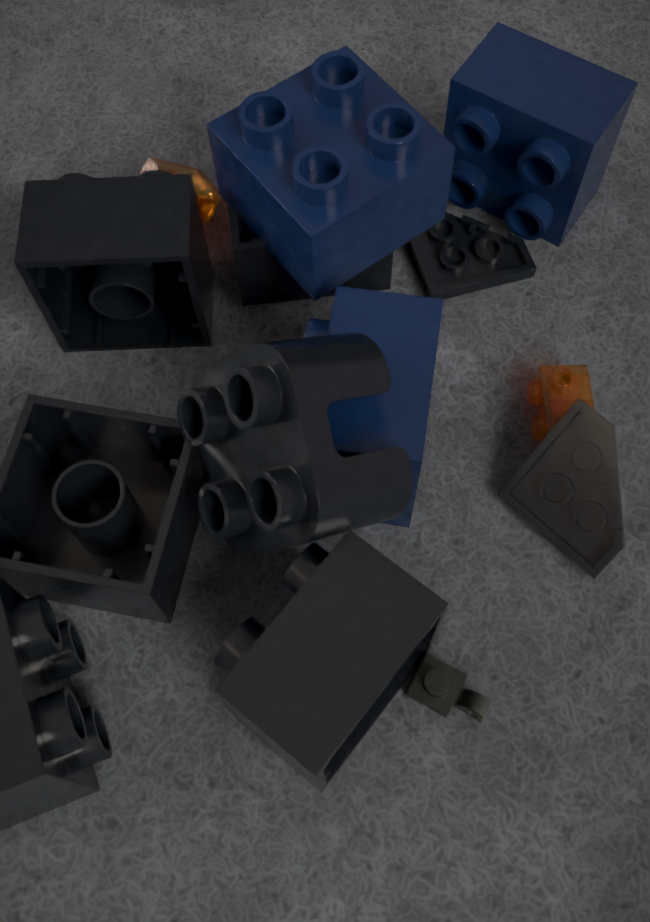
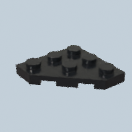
(467, 257)
(573, 489)

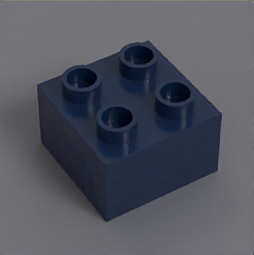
(532, 132)
(331, 170)
(408, 336)

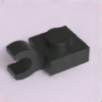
(441, 687)

